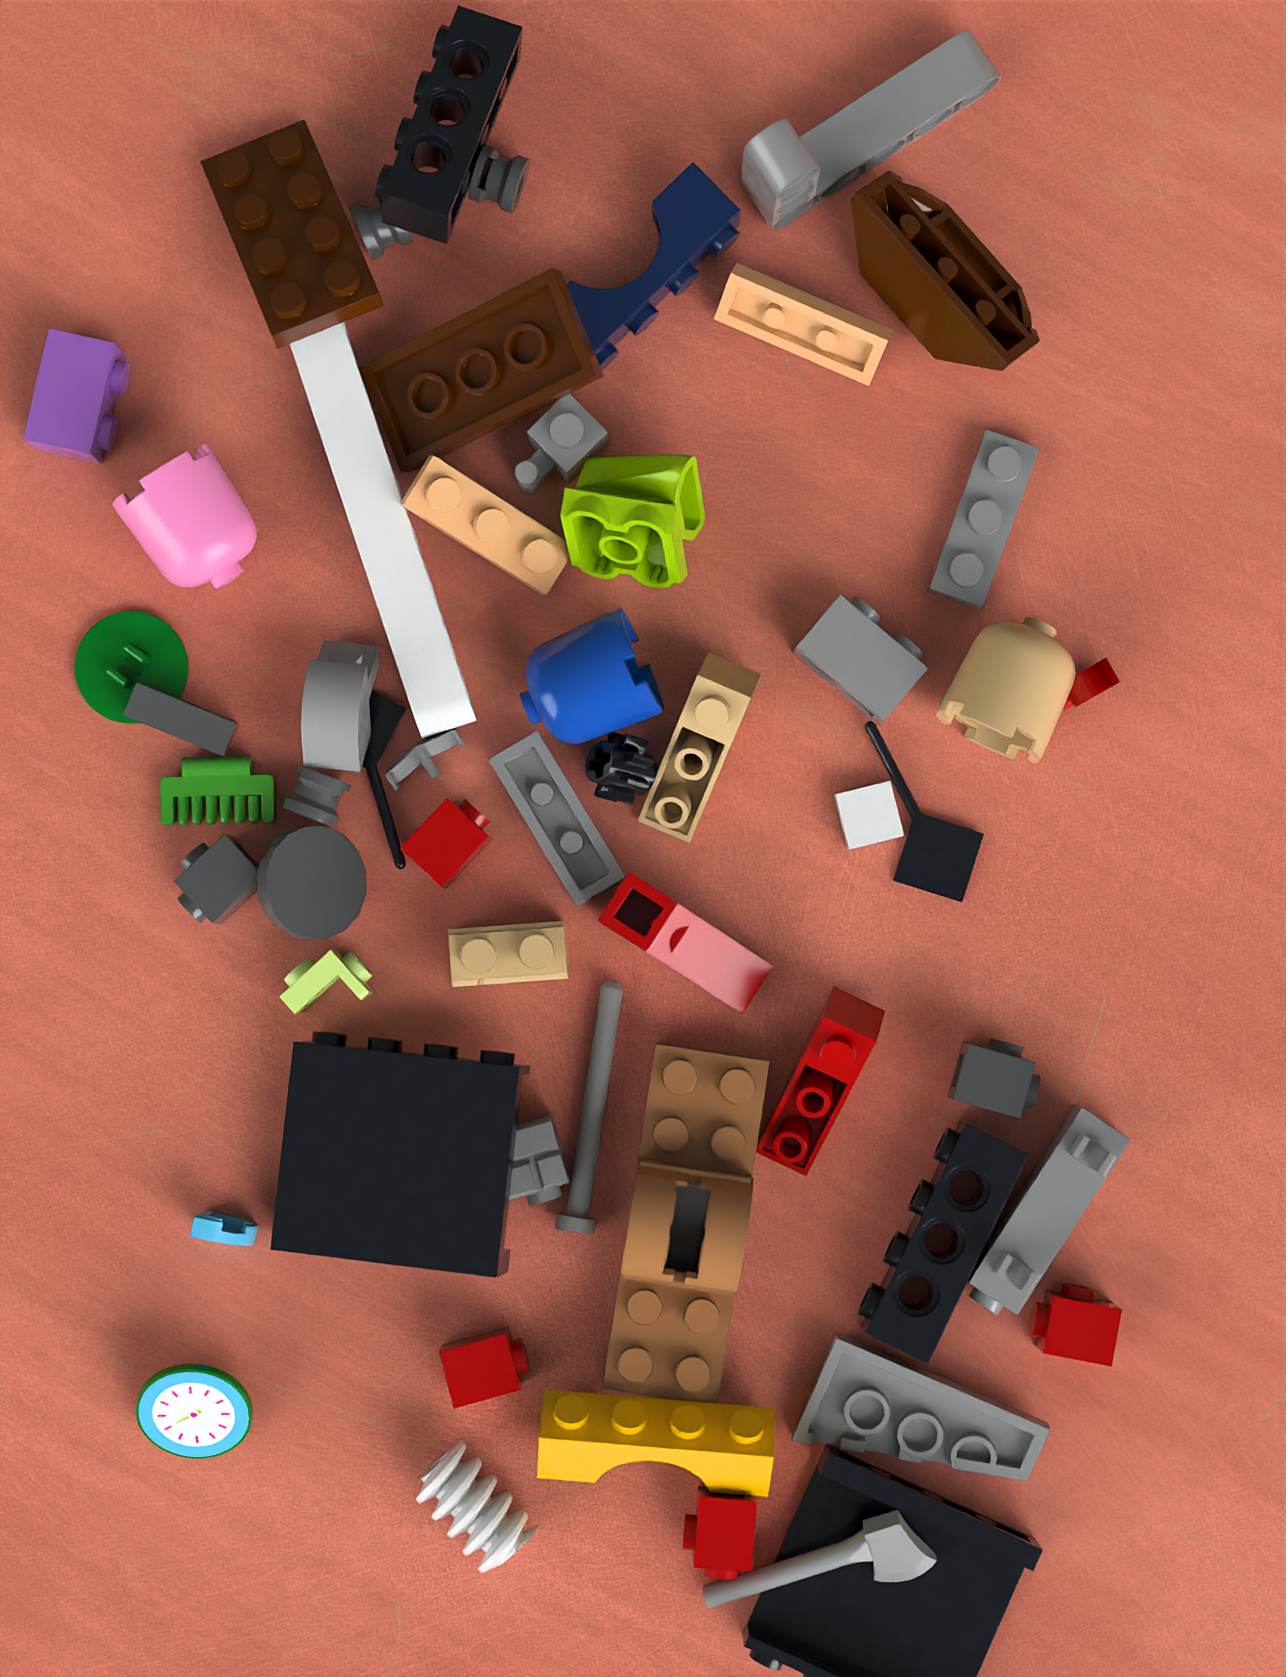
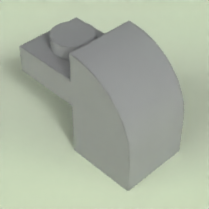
(337, 705)

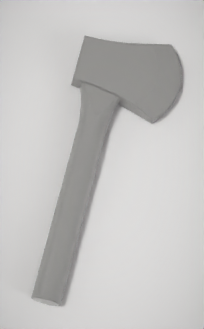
(884, 1540)

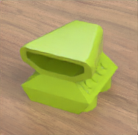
(633, 517)

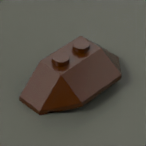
(939, 276)

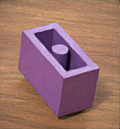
(77, 396)

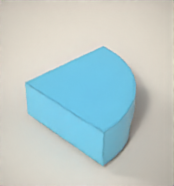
(223, 1229)

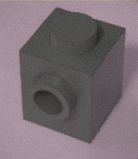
(217, 880)
(995, 1078)

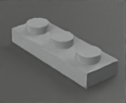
(983, 519)
(557, 818)

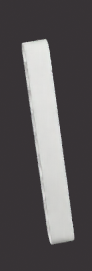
(383, 531)

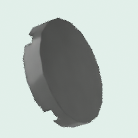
(311, 882)

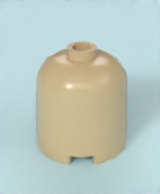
(1011, 688)

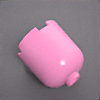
(191, 521)

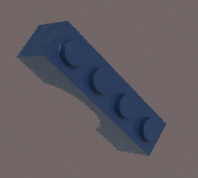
(691, 224)

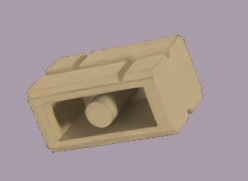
(508, 953)

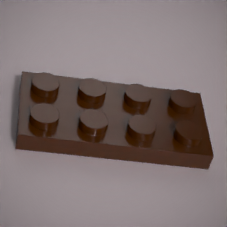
(291, 234)
(481, 370)

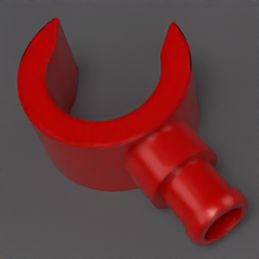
(1091, 683)

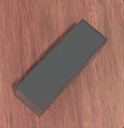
(180, 719)

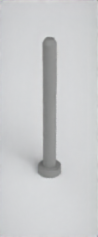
(592, 1112)

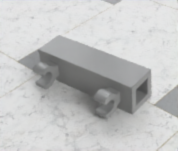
(1045, 1210)

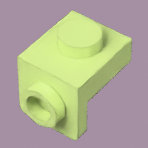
(312, 979)

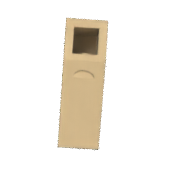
(699, 747)

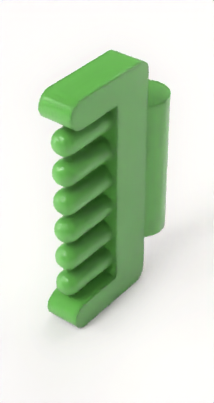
(217, 777)

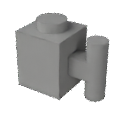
(561, 443)

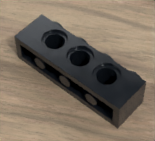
(432, 201)
(920, 1326)

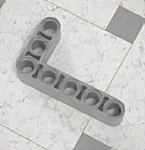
(796, 173)

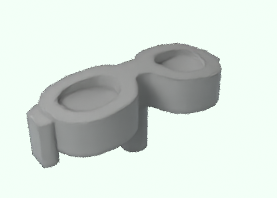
(422, 753)

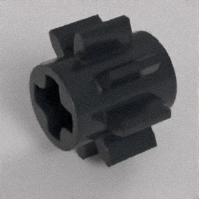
(620, 768)

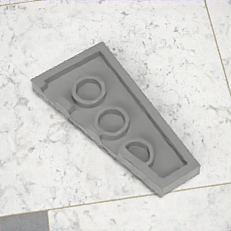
(899, 1409)

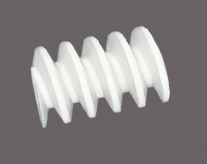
(474, 1507)

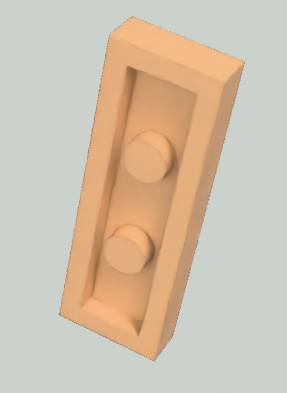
(802, 324)
(487, 525)

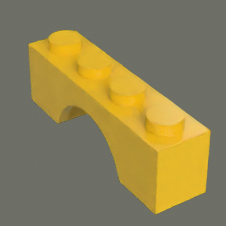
(717, 1442)

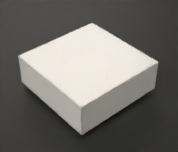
(868, 815)

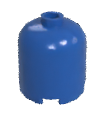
(590, 681)

